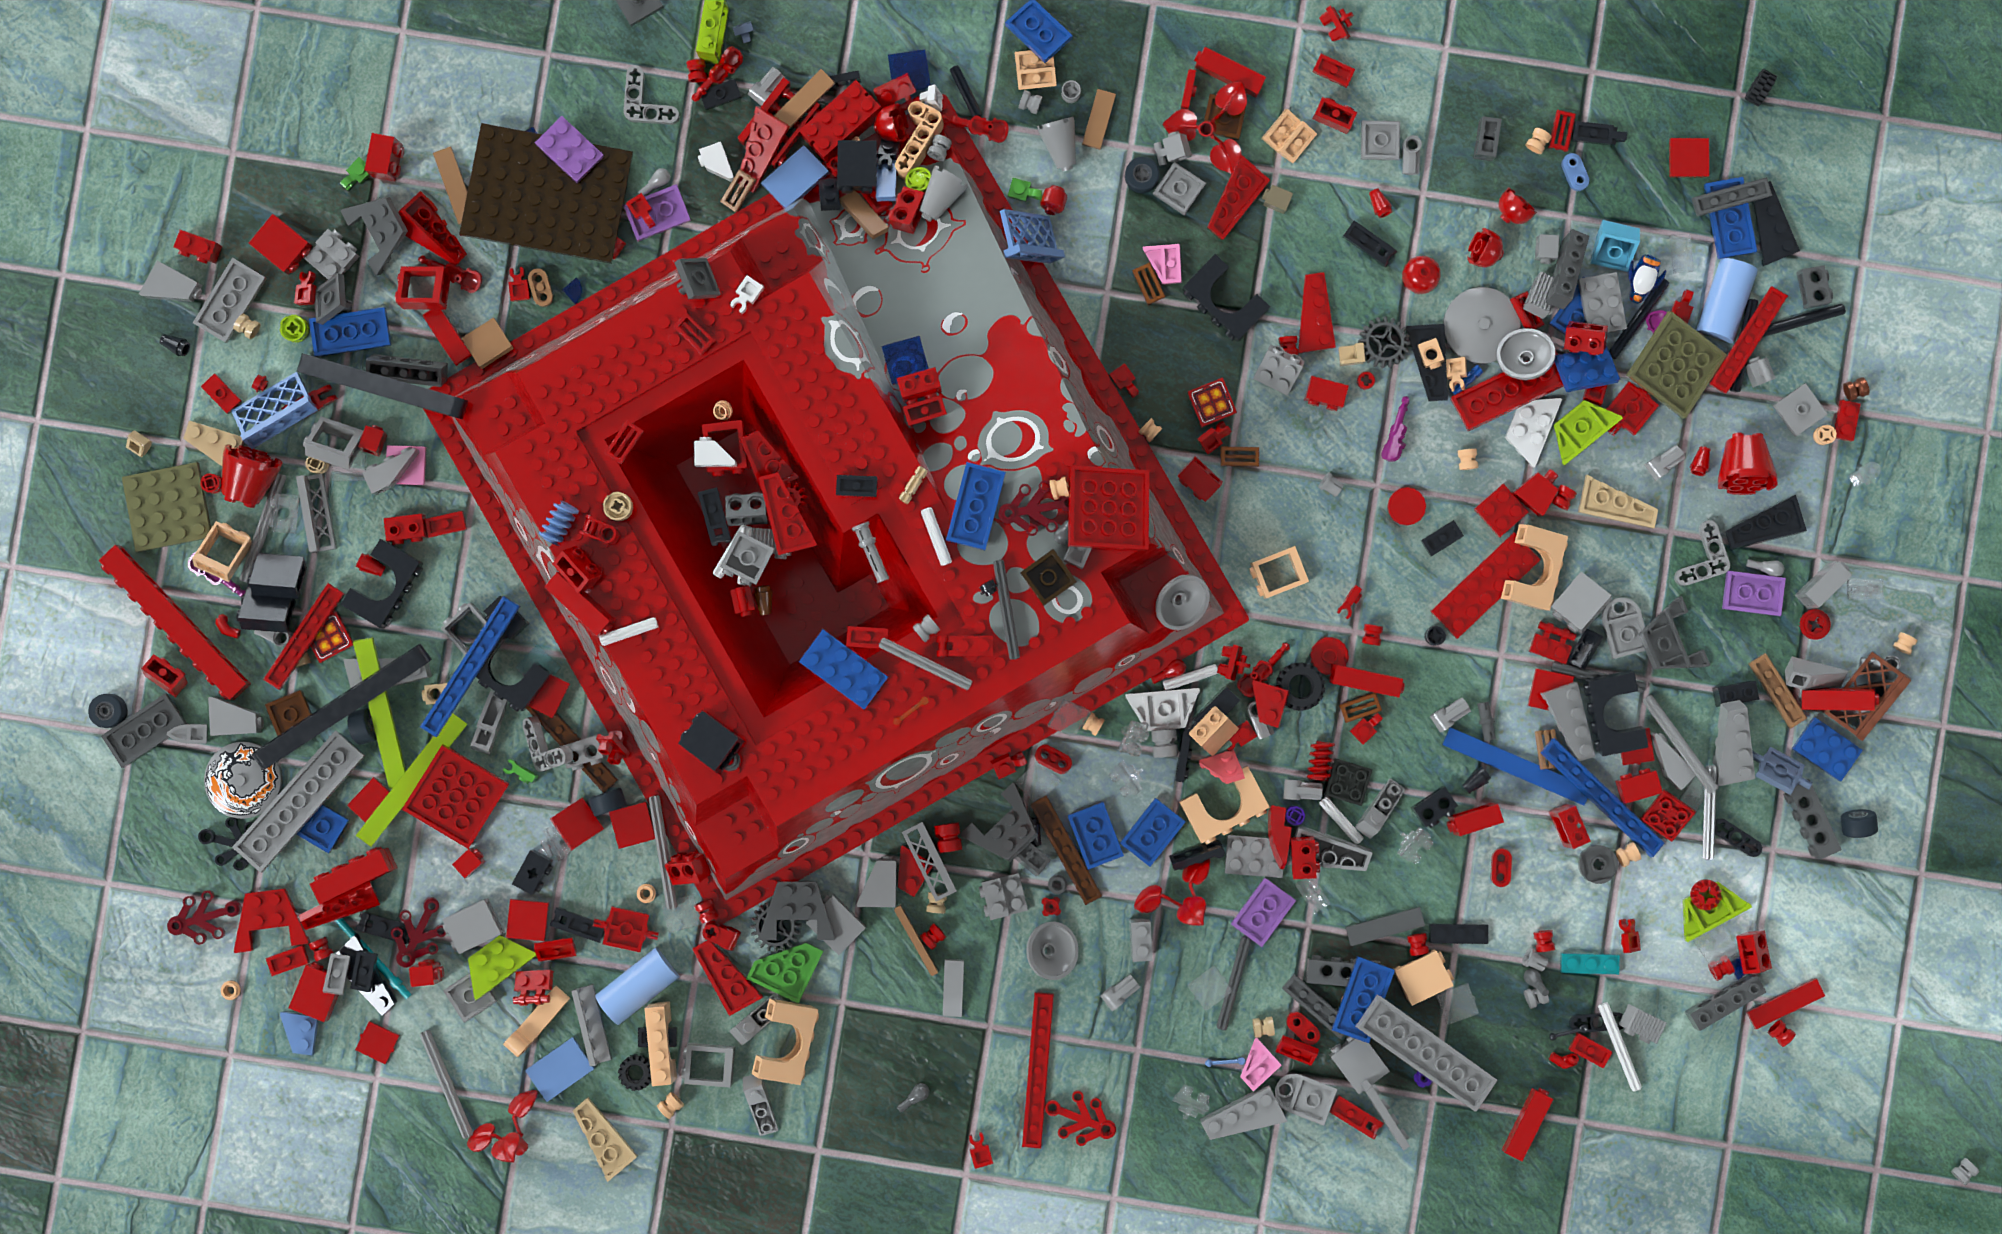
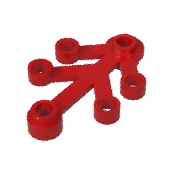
(1083, 1120)

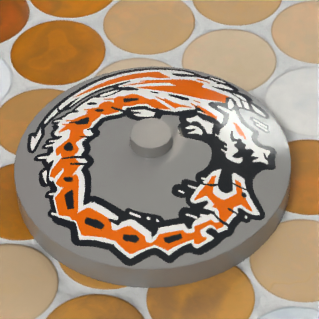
(239, 784)

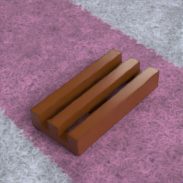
(1154, 298)
(1223, 456)
(1375, 702)

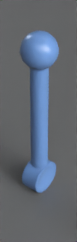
(1240, 1060)

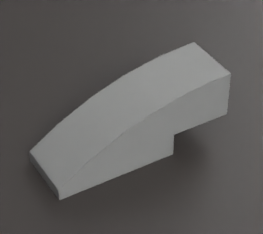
(489, 724)
(953, 987)

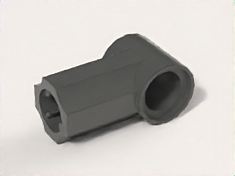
(1875, 665)

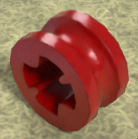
(1370, 377)

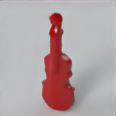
(729, 62)
(995, 130)
(469, 279)
(1260, 672)

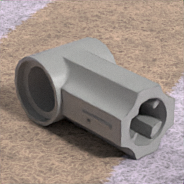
(761, 90)
(1411, 158)
(1662, 464)
(275, 637)
(1445, 717)
(1262, 730)
(1302, 790)
(1116, 995)

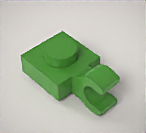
(356, 173)
(1021, 190)
(524, 774)

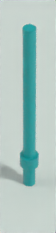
(395, 982)

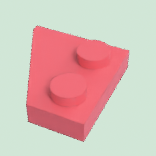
(1224, 766)

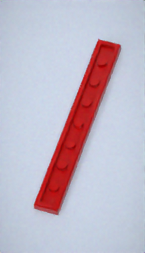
(1037, 1070)

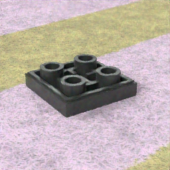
(1348, 782)

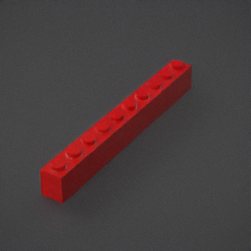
(174, 622)

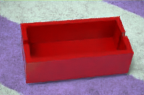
(841, 119)
(357, 872)

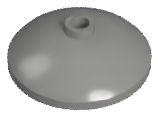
(1525, 345)
(1182, 602)
(1061, 950)

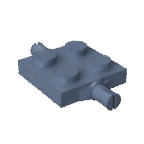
(1780, 770)

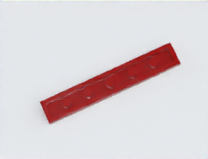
(1748, 340)
(304, 636)

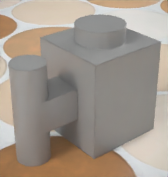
(1175, 148)
(1759, 371)

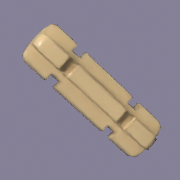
(913, 485)

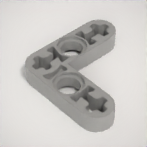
(637, 103)
(1713, 558)
(533, 734)

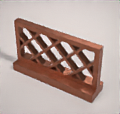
(1884, 702)

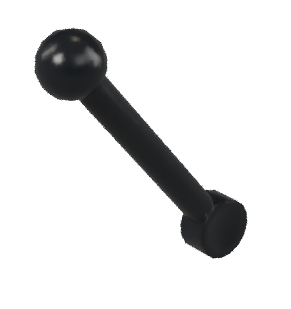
(1584, 1028)

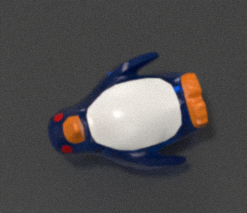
(1644, 277)

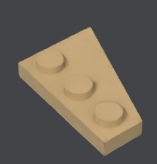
(210, 440)

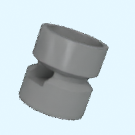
(1164, 743)

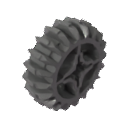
(1391, 344)
(783, 931)

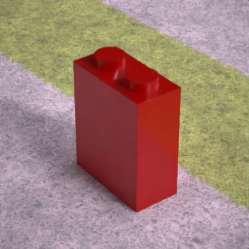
(281, 244)
(309, 994)

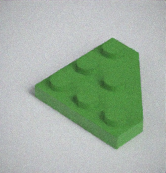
(787, 970)

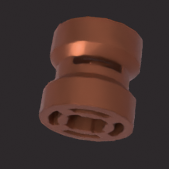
(1855, 389)

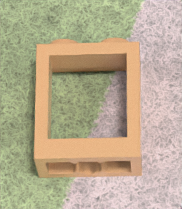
(1297, 566)
(214, 567)

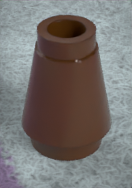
(763, 598)

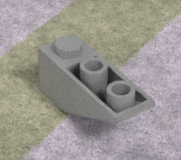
(387, 474)
(1812, 675)
(1670, 762)
(1380, 809)
(753, 1021)
(759, 1104)

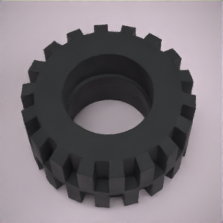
(1315, 679)

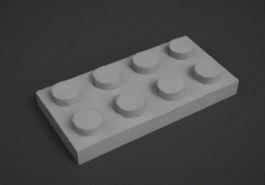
(229, 300)

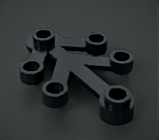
(226, 841)

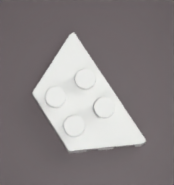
(1531, 427)
(1164, 708)

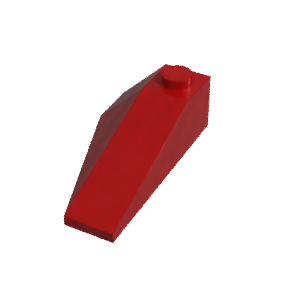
(429, 230)

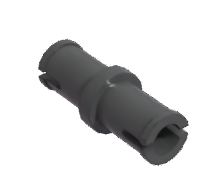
(1486, 721)

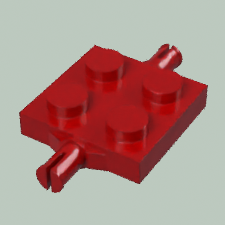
(1634, 406)
(625, 929)

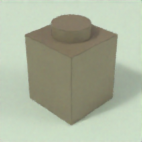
(1277, 198)

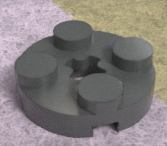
(1604, 855)

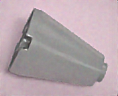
(1060, 142)
(940, 193)

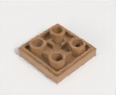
(487, 343)

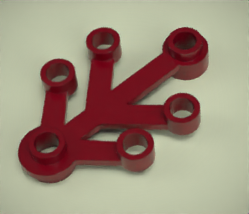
(1032, 509)
(200, 918)
(416, 935)

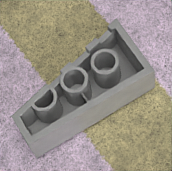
(354, 674)
(1733, 745)
(1335, 851)
(1244, 1114)

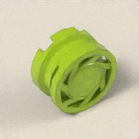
(918, 180)
(294, 328)

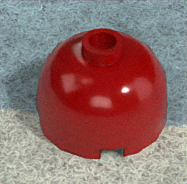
(891, 123)
(1515, 208)
(1485, 248)
(1421, 274)

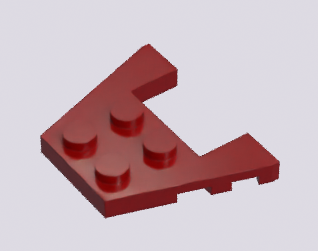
(266, 911)

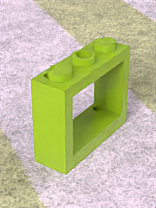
(712, 30)

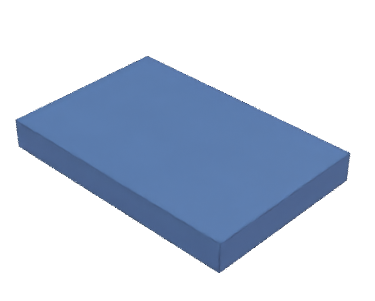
(795, 177)
(559, 1069)

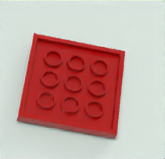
(1108, 508)
(455, 796)

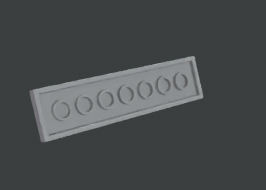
(298, 801)
(1426, 1053)

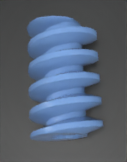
(559, 523)

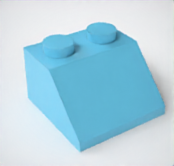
(1615, 245)

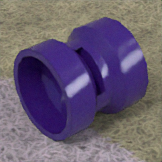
(1292, 813)

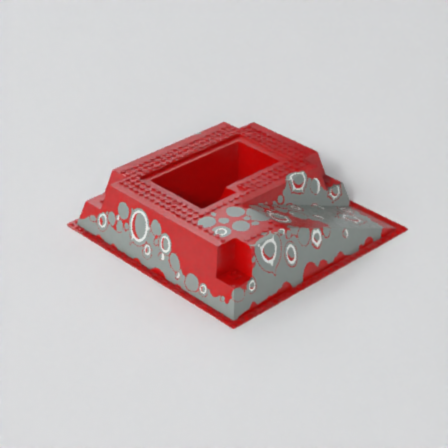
(816, 385)

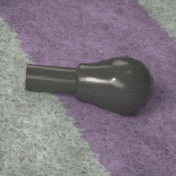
(1061, 534)
(1534, 979)
(918, 1093)

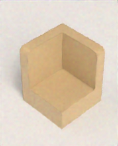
(1351, 354)

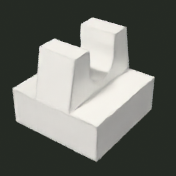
(932, 97)

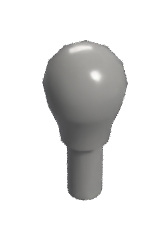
(659, 178)
(1772, 568)

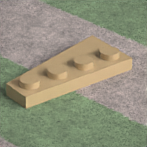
(1608, 503)
(607, 1144)

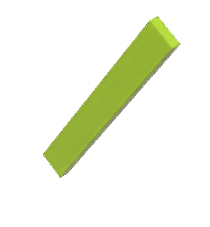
(381, 714)
(404, 787)

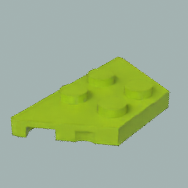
(1582, 428)
(1701, 921)
(496, 963)

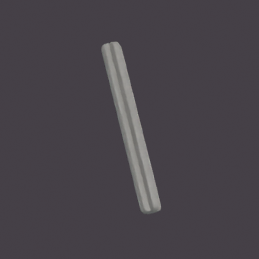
(925, 663)
(1709, 818)

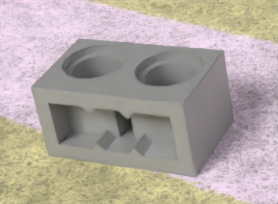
(581, 748)

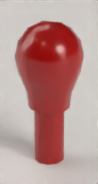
(1174, 669)

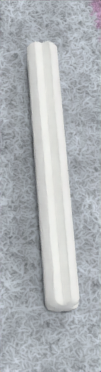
(1619, 1046)

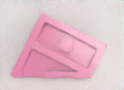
(1166, 262)
(1259, 1065)

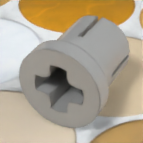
(1331, 485)
(1534, 960)

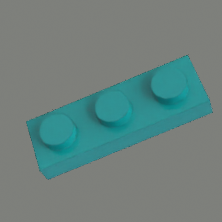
(1589, 963)

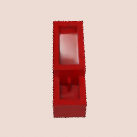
(447, 335)
(1278, 834)

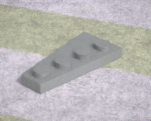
(1569, 713)

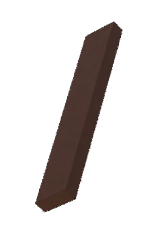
(565, 735)
(1065, 850)

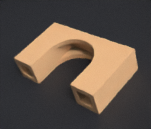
(1551, 548)
(1207, 827)
(661, 1065)
(792, 1066)

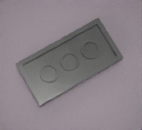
(143, 730)

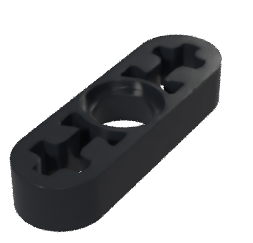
(1746, 850)
(1582, 1017)

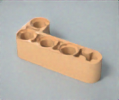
(915, 143)
(536, 1022)

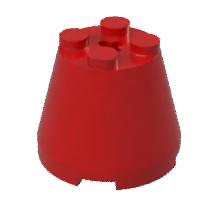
(1746, 465)
(247, 474)

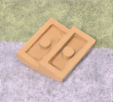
(1033, 71)
(1289, 136)

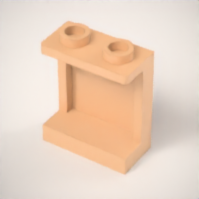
(1213, 731)
(1424, 977)

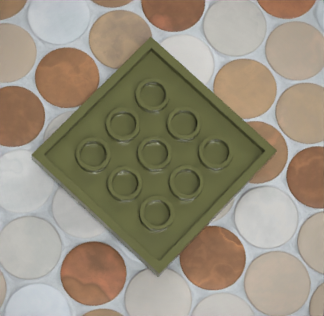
(1676, 364)
(166, 507)

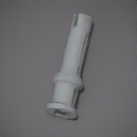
(868, 542)

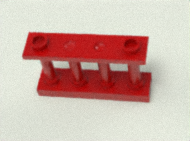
(772, 105)

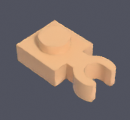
(1456, 370)

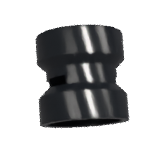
(1438, 636)

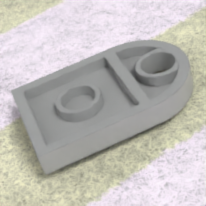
(1623, 628)
(1307, 1098)

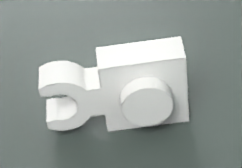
(748, 292)

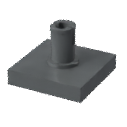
(638, 9)
(696, 278)
(331, 299)

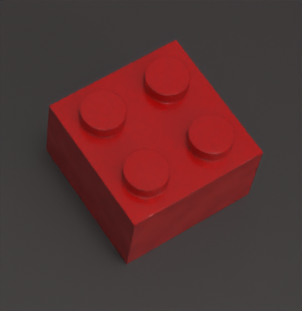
(384, 157)

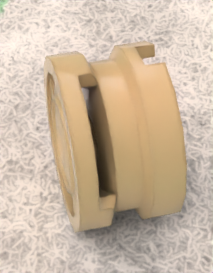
(618, 506)

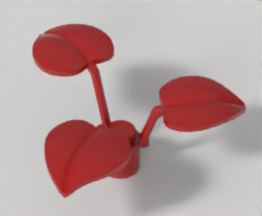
(1233, 101)
(1192, 909)
(512, 1143)

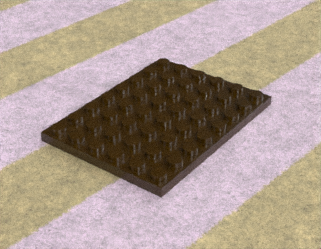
(531, 203)

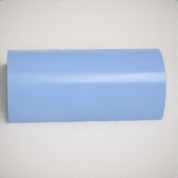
(1727, 299)
(636, 986)

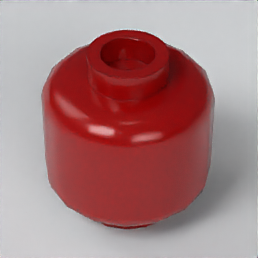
(1053, 200)

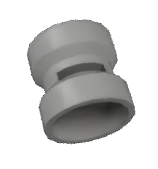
(1071, 87)
(1031, 102)
(939, 147)
(926, 628)
(1534, 997)
(1965, 1171)

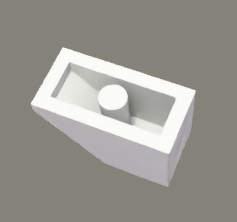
(716, 161)
(711, 454)

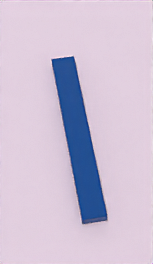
(470, 666)
(1513, 765)
(1602, 797)

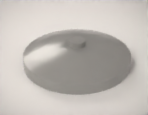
(1478, 323)

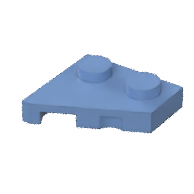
(300, 1031)

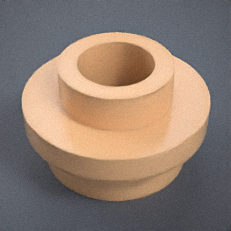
(719, 412)
(640, 895)
(225, 993)

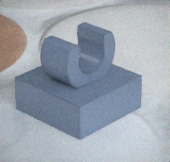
(743, 29)

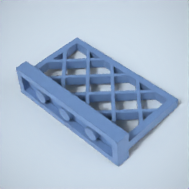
(1031, 251)
(277, 421)

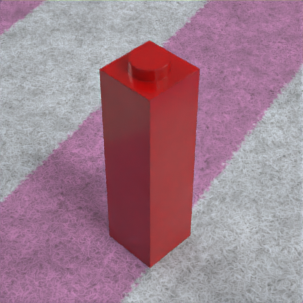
(1229, 71)
(580, 605)
(1366, 680)
(1839, 699)
(1527, 1123)

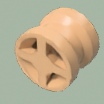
(1150, 430)
(1828, 433)
(1059, 488)
(1905, 643)
(1093, 724)

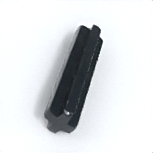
(965, 91)

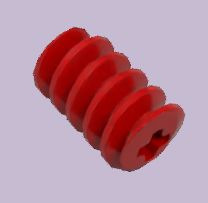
(1320, 760)

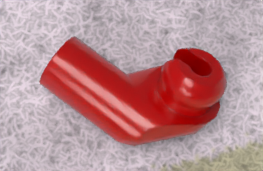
(224, 628)
(1564, 1062)

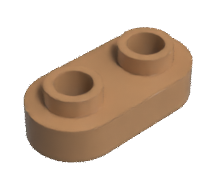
(540, 288)

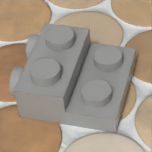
(332, 254)
(1279, 369)
(746, 558)
(1003, 896)

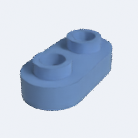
(1573, 172)

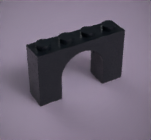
(1234, 323)
(405, 570)
(1600, 691)
(519, 694)

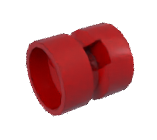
(948, 837)

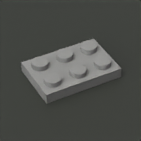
(1602, 301)
(1250, 857)

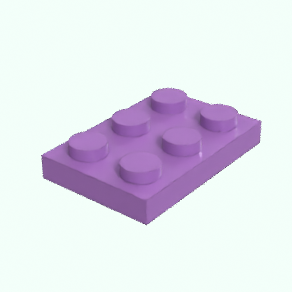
(569, 149)
(667, 213)
(1753, 593)
(1263, 912)

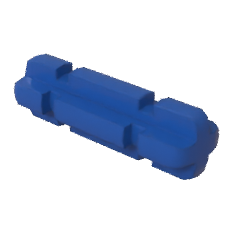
(1476, 371)

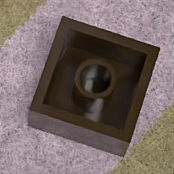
(1048, 577)

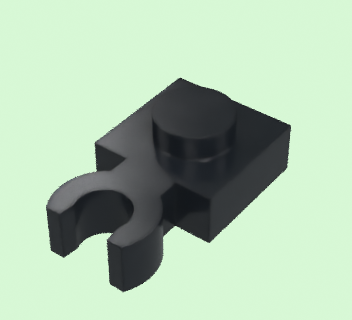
(887, 152)

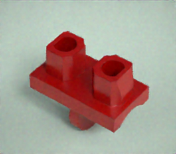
(1340, 31)
(1231, 669)
(613, 746)

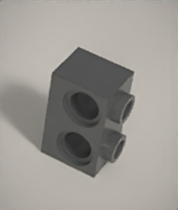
(1487, 138)
(1809, 287)
(746, 514)

